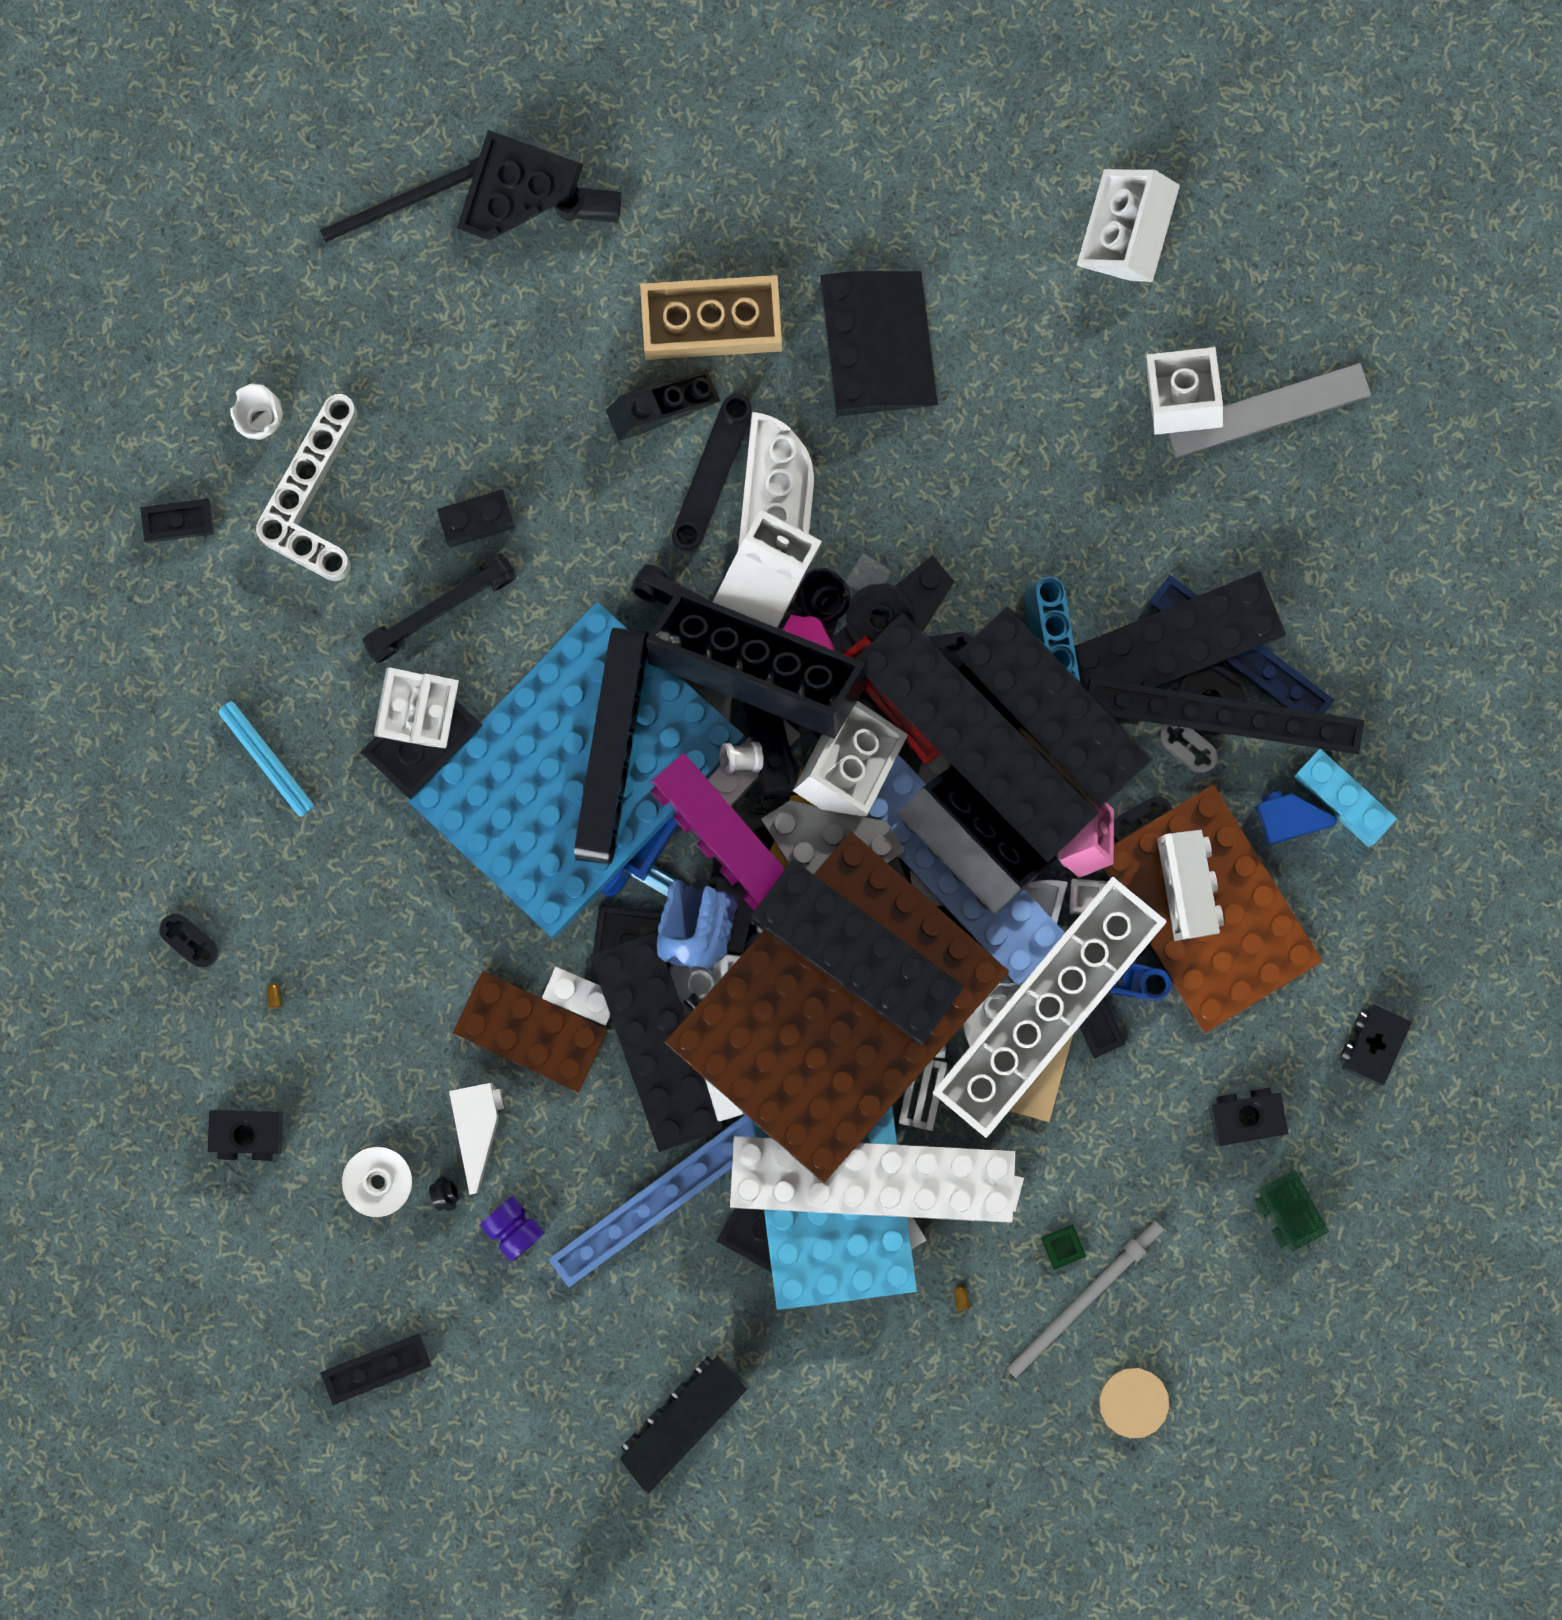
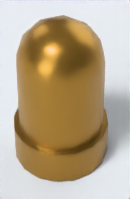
(274, 997)
(961, 1298)

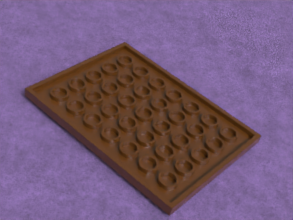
(805, 1051)

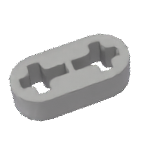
(1182, 752)

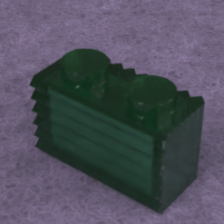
(1291, 1211)

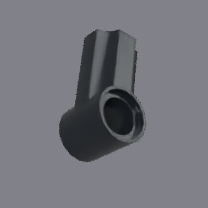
(593, 205)

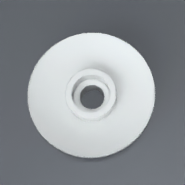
(358, 1182)

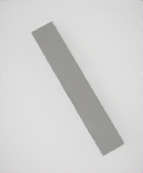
(1277, 408)

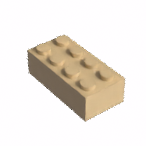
(711, 317)

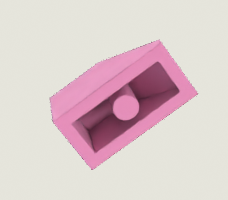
(1092, 846)

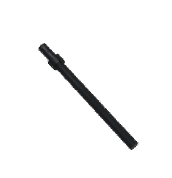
(400, 202)

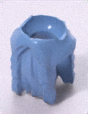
(696, 925)

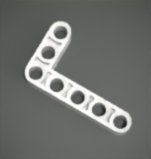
(306, 490)

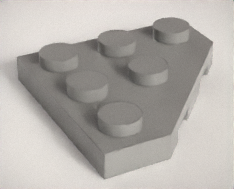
(813, 834)

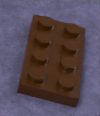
(530, 1031)

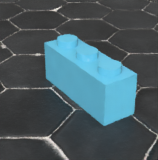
(1344, 798)

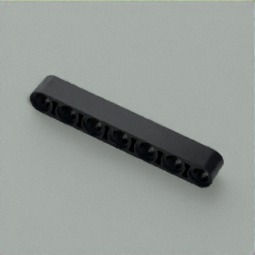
(611, 746)

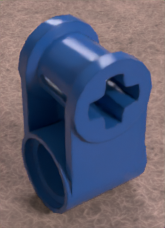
(1134, 983)

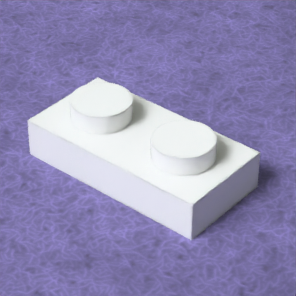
(577, 996)

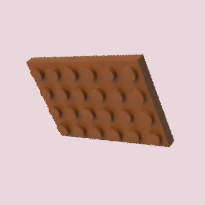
(1260, 937)

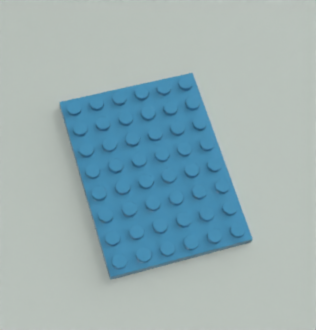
(521, 778)

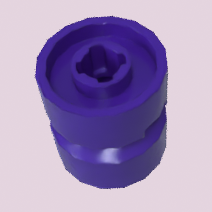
(512, 1229)

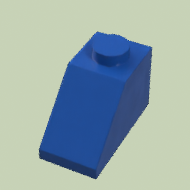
(1290, 817)

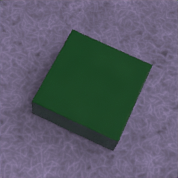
(1063, 1247)

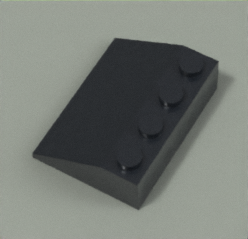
(877, 341)
(973, 839)
(683, 1423)

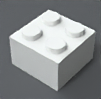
(1185, 390)

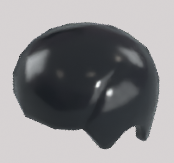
(829, 585)

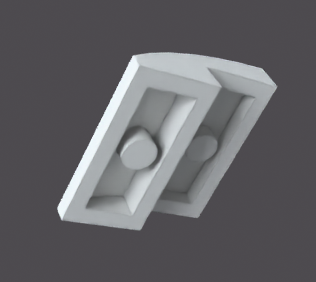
(416, 708)

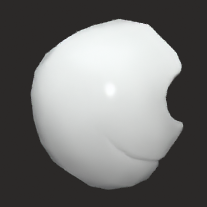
(251, 400)

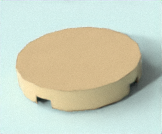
(1134, 1403)

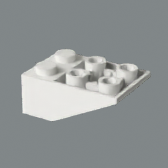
(768, 569)

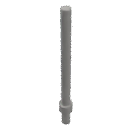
(1133, 1252)

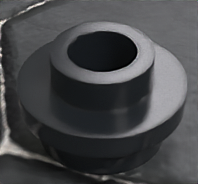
(444, 1194)

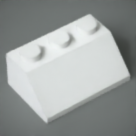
(1128, 224)
(851, 769)
(1189, 884)

